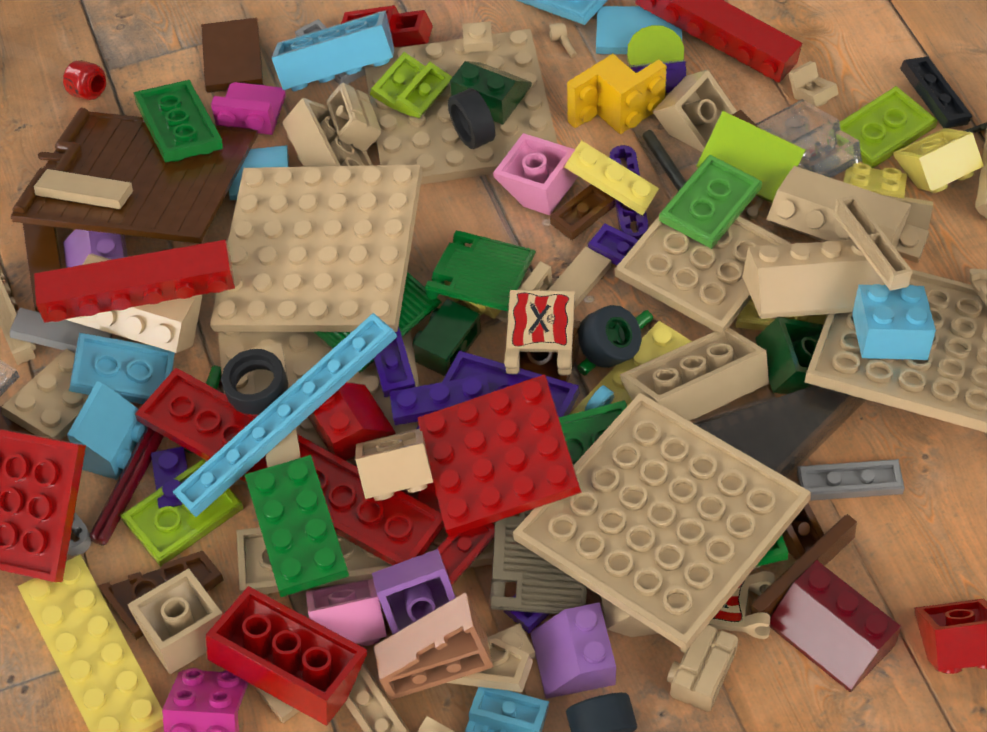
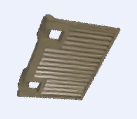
(538, 583)

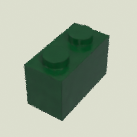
(449, 331)

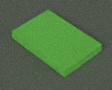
(710, 201)

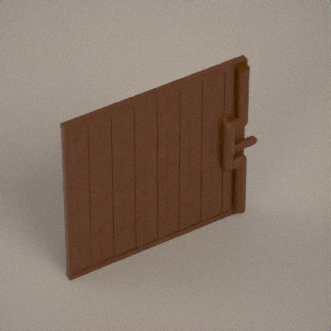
(167, 198)

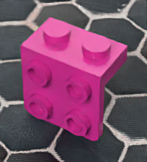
(249, 107)
(204, 702)

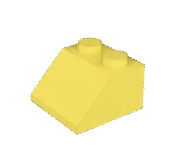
(940, 159)

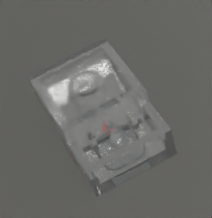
(825, 145)

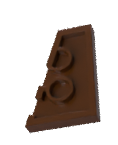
(137, 585)

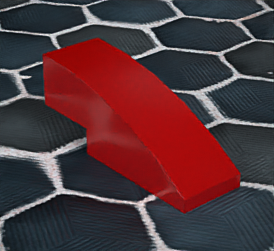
(405, 28)

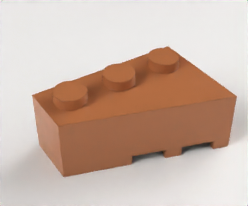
(434, 650)

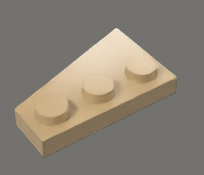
(509, 669)

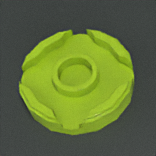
(654, 44)

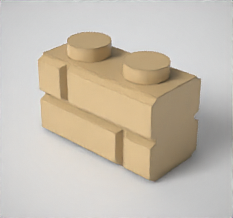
(353, 117)
(703, 668)

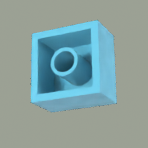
(893, 322)

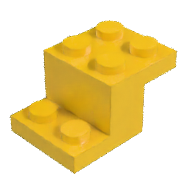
(615, 93)

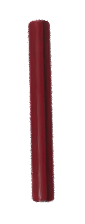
(125, 487)

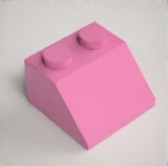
(536, 173)
(349, 611)

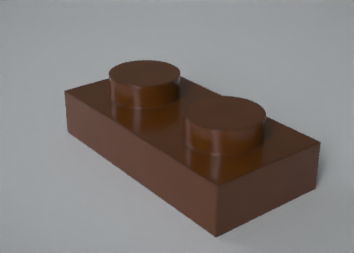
(582, 211)

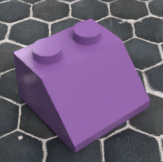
(84, 242)
(413, 589)
(574, 652)

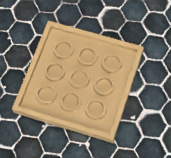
(692, 276)

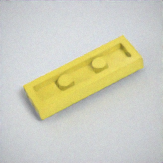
(611, 177)

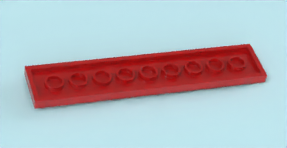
(206, 421)

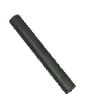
(664, 159)

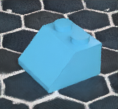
(108, 430)

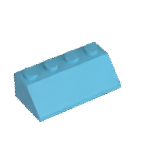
(333, 51)

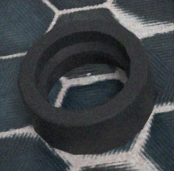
(471, 118)
(247, 362)

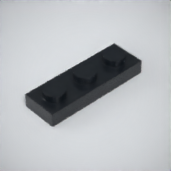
(936, 92)

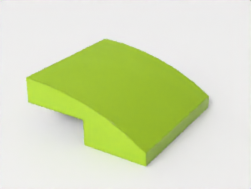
(410, 86)

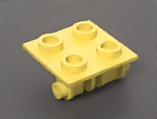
(884, 182)

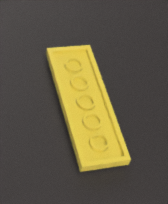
(92, 652)

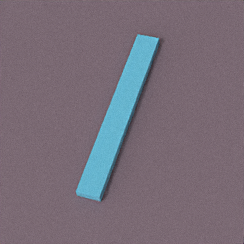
(284, 414)

